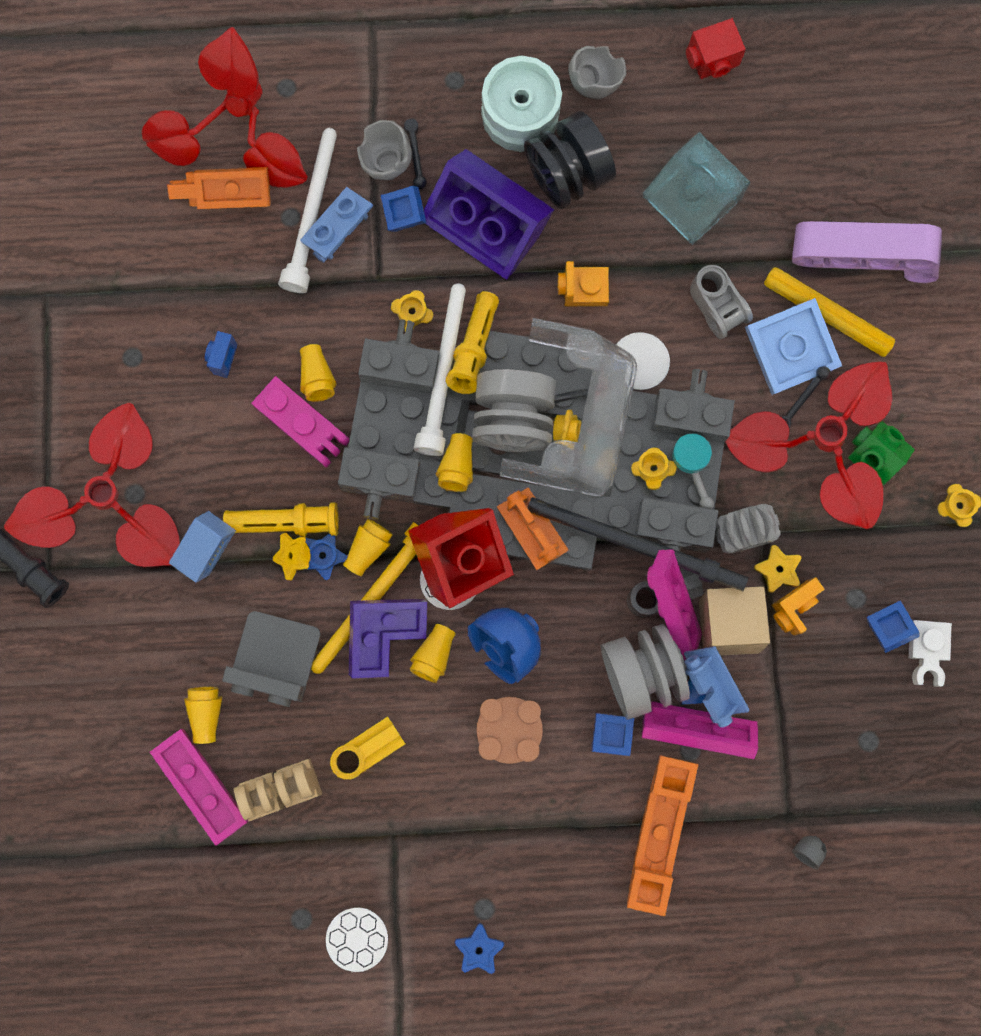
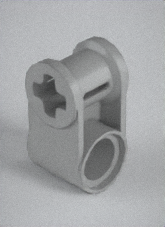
(720, 304)

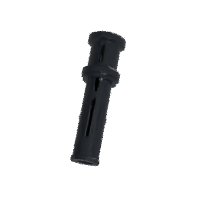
(32, 572)

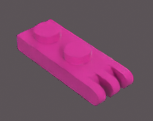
(299, 420)

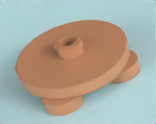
(509, 730)

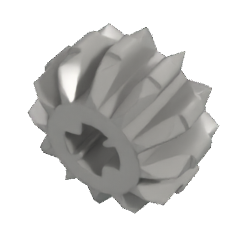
(747, 528)

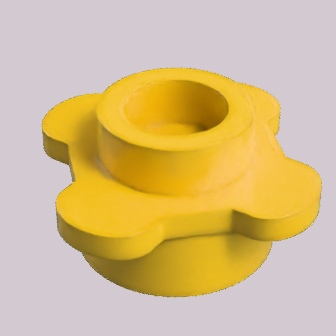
(416, 301)
(566, 427)
(651, 458)
(969, 500)

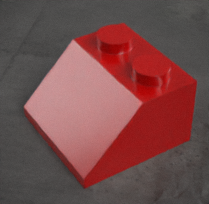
(461, 554)

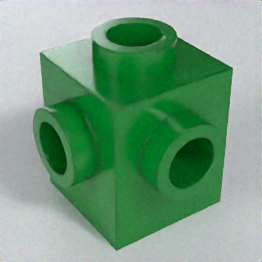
(882, 450)

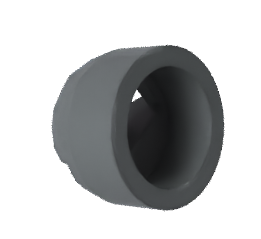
(810, 851)

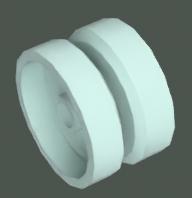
(520, 101)

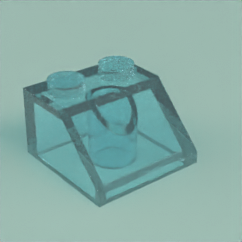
(696, 188)

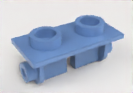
(336, 224)
(713, 679)

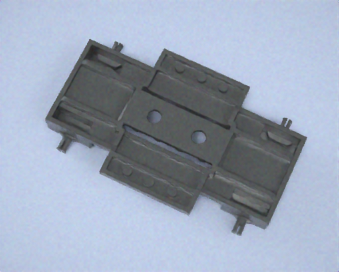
(395, 407)

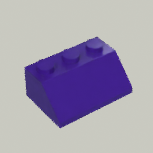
(485, 213)

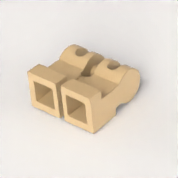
(273, 791)

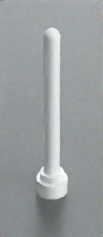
(295, 276)
(431, 439)

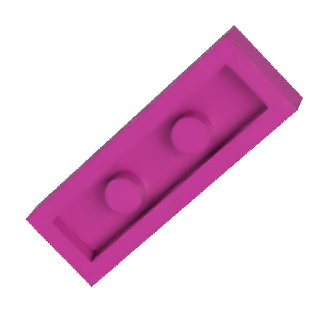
(674, 601)
(696, 730)
(199, 786)

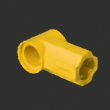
(370, 747)

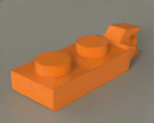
(223, 188)

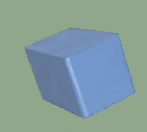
(202, 546)

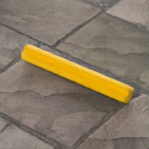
(832, 312)

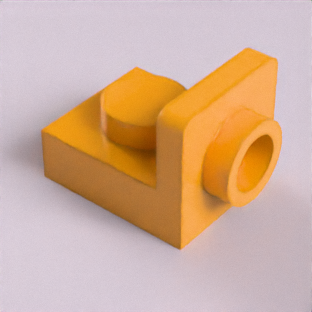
(584, 285)
(800, 599)

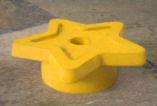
(292, 555)
(774, 578)

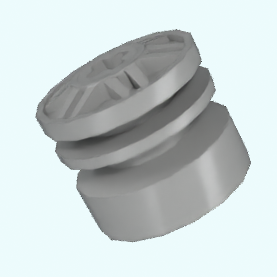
(513, 404)
(645, 671)

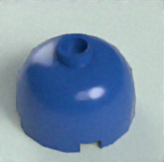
(509, 642)

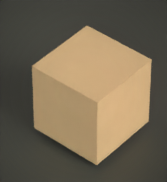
(734, 620)

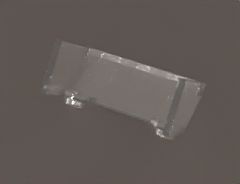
(593, 461)

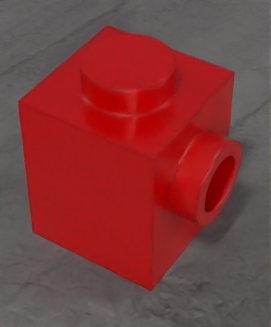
(715, 49)

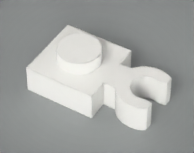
(930, 648)

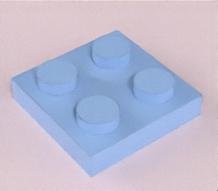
(792, 346)

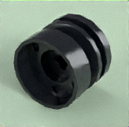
(570, 160)

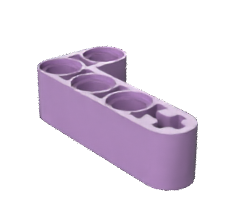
(870, 246)

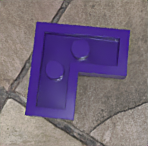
(374, 625)

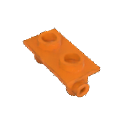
(532, 531)

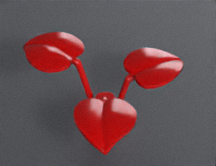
(229, 67)
(117, 440)
(847, 496)

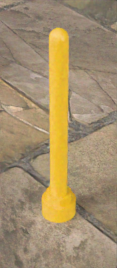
(376, 592)

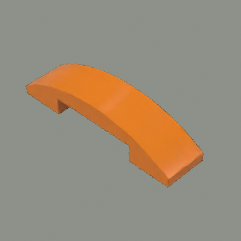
(660, 835)

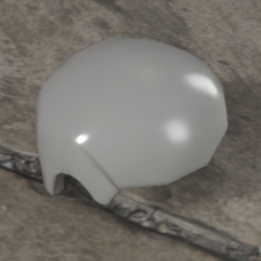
(596, 72)
(384, 150)

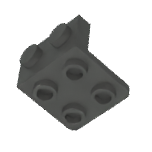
(273, 658)

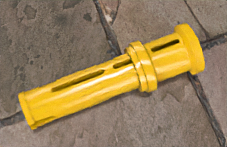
(470, 354)
(300, 519)

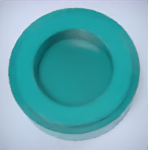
(691, 453)

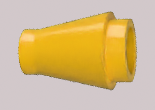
(316, 376)
(456, 465)
(367, 546)
(432, 656)
(203, 713)

